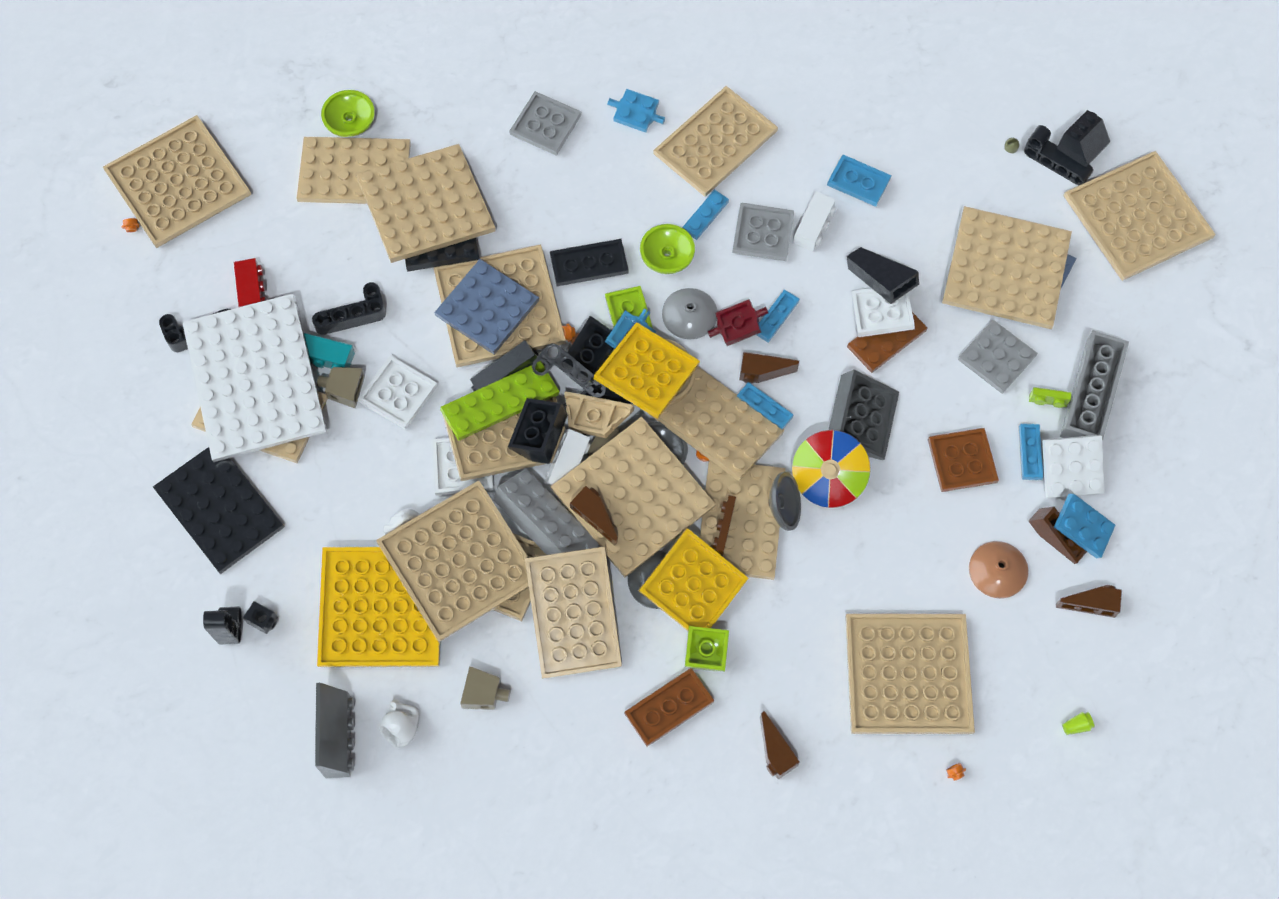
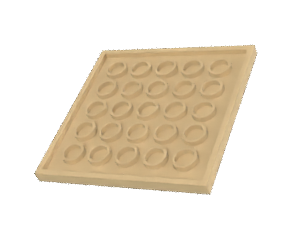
(176, 181)
(425, 203)
(1139, 215)
(1007, 267)
(538, 328)
(643, 492)
(457, 560)
(909, 674)

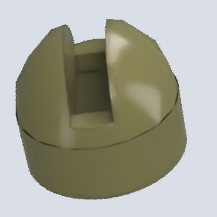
(1013, 147)

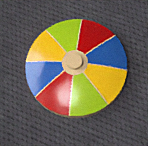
(831, 468)

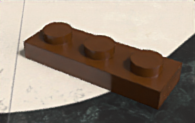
(724, 525)

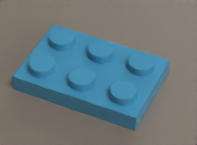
(859, 180)
(1084, 526)

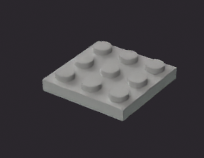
(545, 123)
(763, 231)
(997, 356)

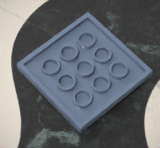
(486, 306)

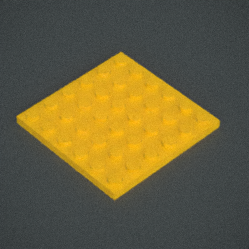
(369, 614)

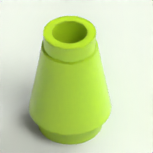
(1080, 723)

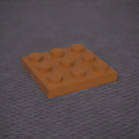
(963, 460)

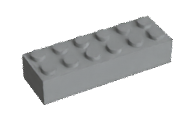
(1095, 386)
(541, 515)

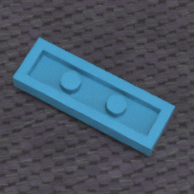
(705, 214)
(777, 315)
(765, 405)
(1031, 452)

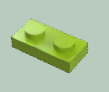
(1051, 397)

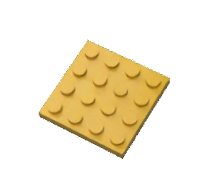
(646, 370)
(693, 583)

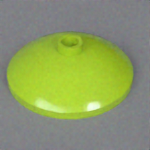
(346, 106)
(667, 240)

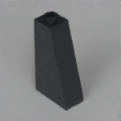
(882, 274)
(510, 363)

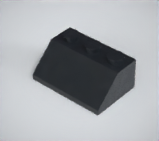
(1085, 139)
(589, 347)
(538, 430)

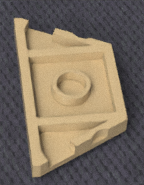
(594, 414)

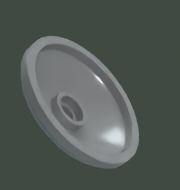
(689, 322)

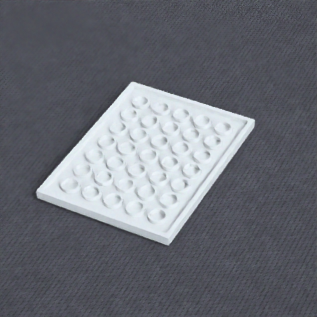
(253, 377)

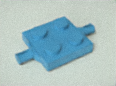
(636, 110)
(624, 325)

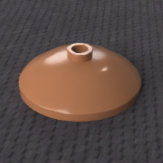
(991, 578)

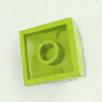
(706, 649)

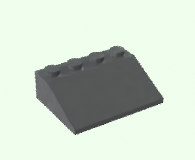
(865, 411)
(333, 731)

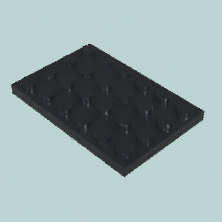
(218, 509)

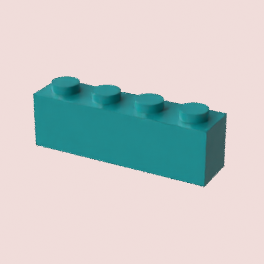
(328, 352)

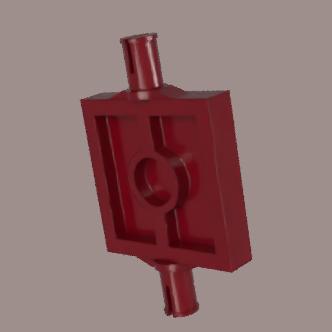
(738, 322)

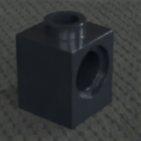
(257, 610)

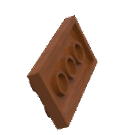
(878, 349)
(669, 707)

